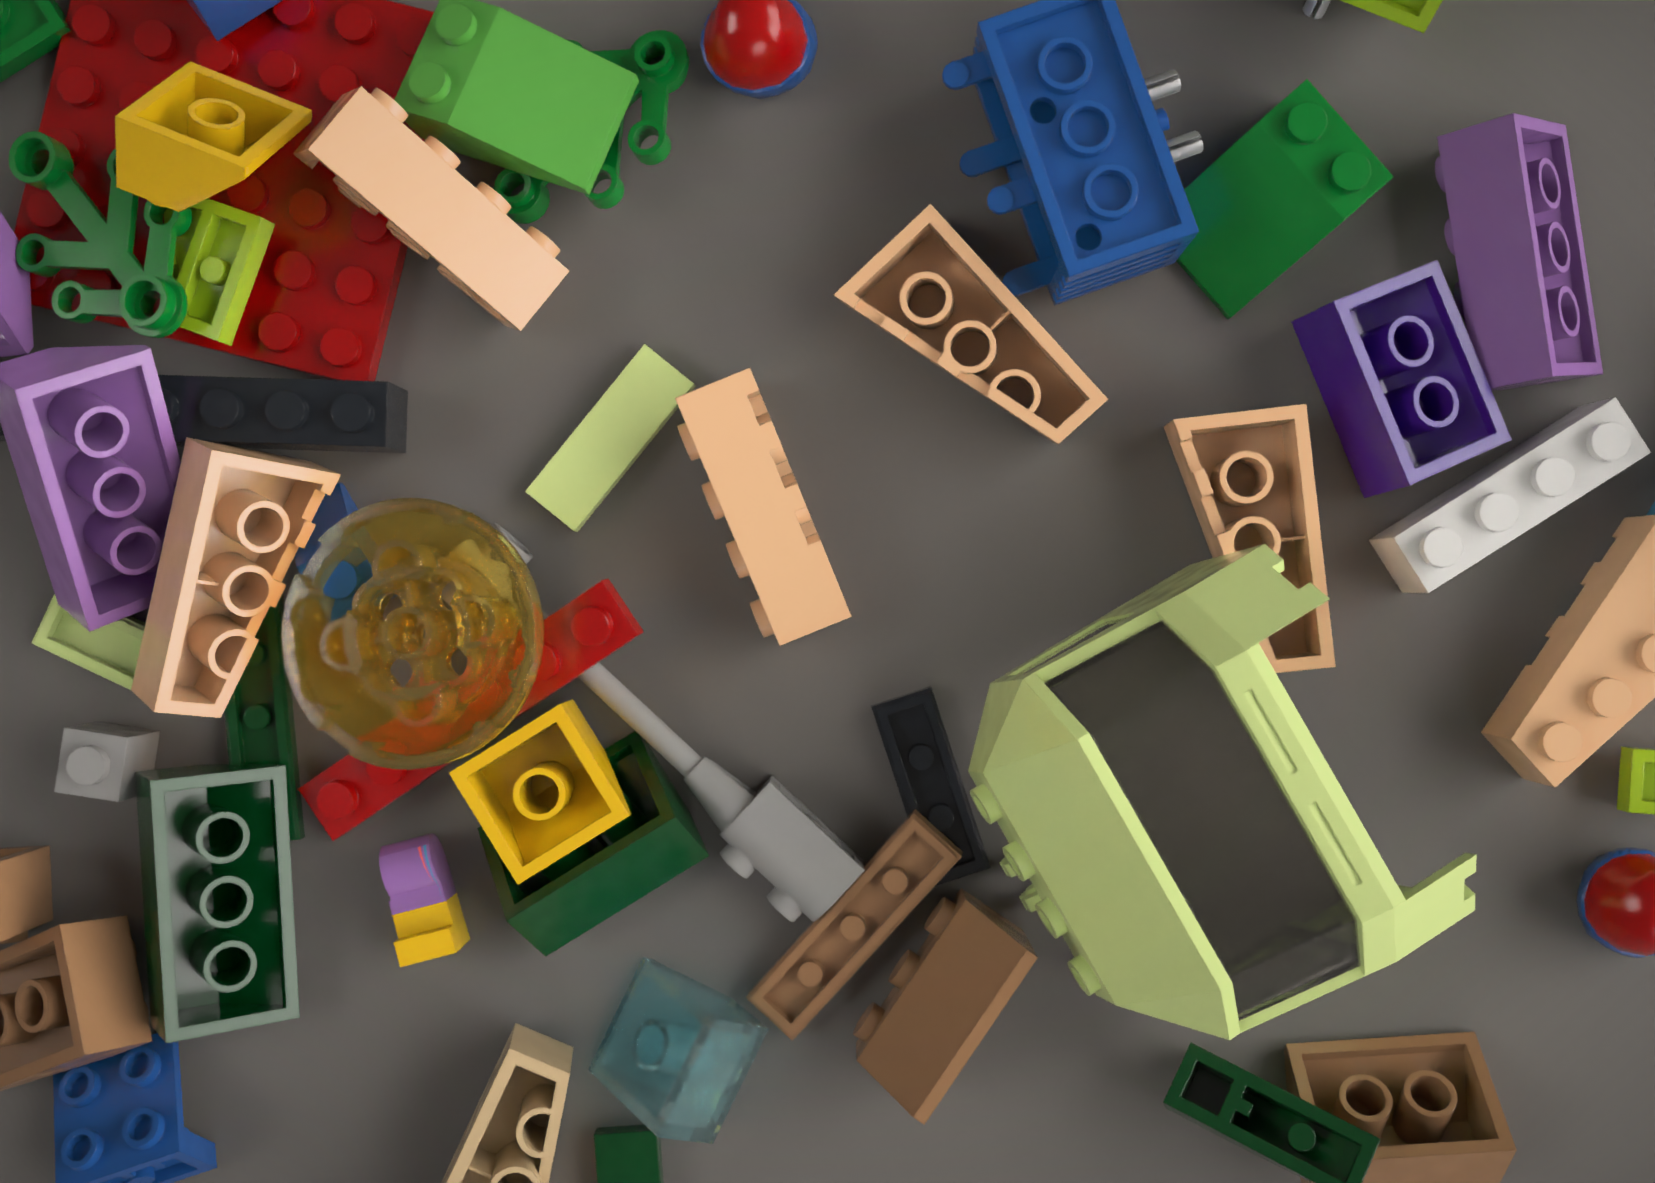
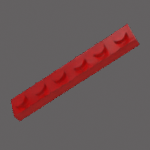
(574, 642)

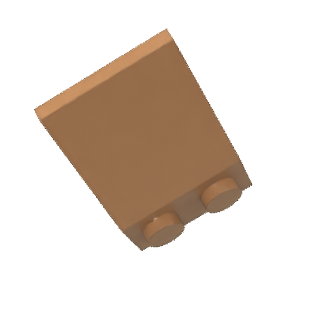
(69, 1000)

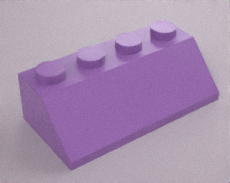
(1519, 251)
(93, 471)

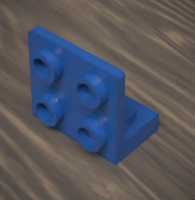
(126, 1120)

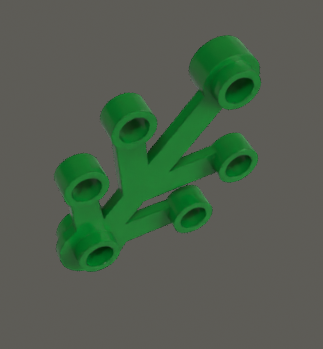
(654, 86)
(108, 244)

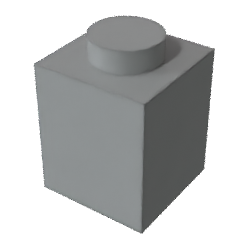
(102, 760)

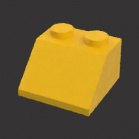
(199, 136)
(543, 790)

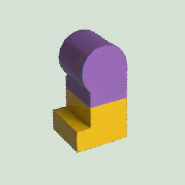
(422, 900)

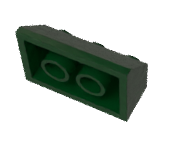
(611, 868)

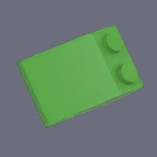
(514, 94)

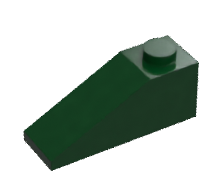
(1268, 1120)

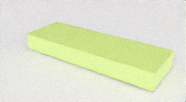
(610, 438)

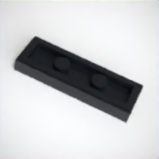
(929, 774)

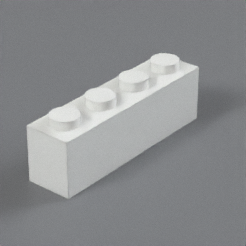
(1509, 496)

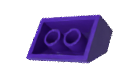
(1401, 380)

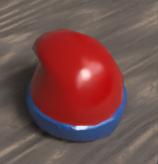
(759, 45)
(1619, 901)

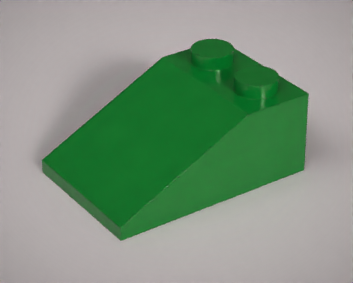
(1276, 197)

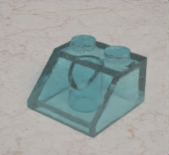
(677, 1053)

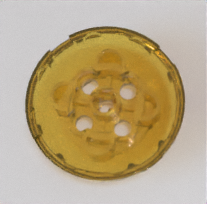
(345, 664)

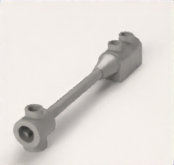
(762, 828)

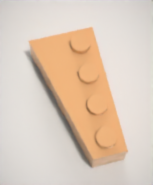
(221, 569)
(1591, 669)

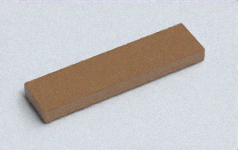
(854, 925)

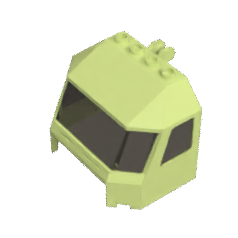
(1190, 814)

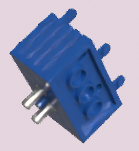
(1077, 146)

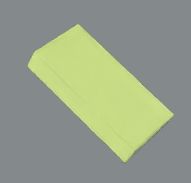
(105, 651)

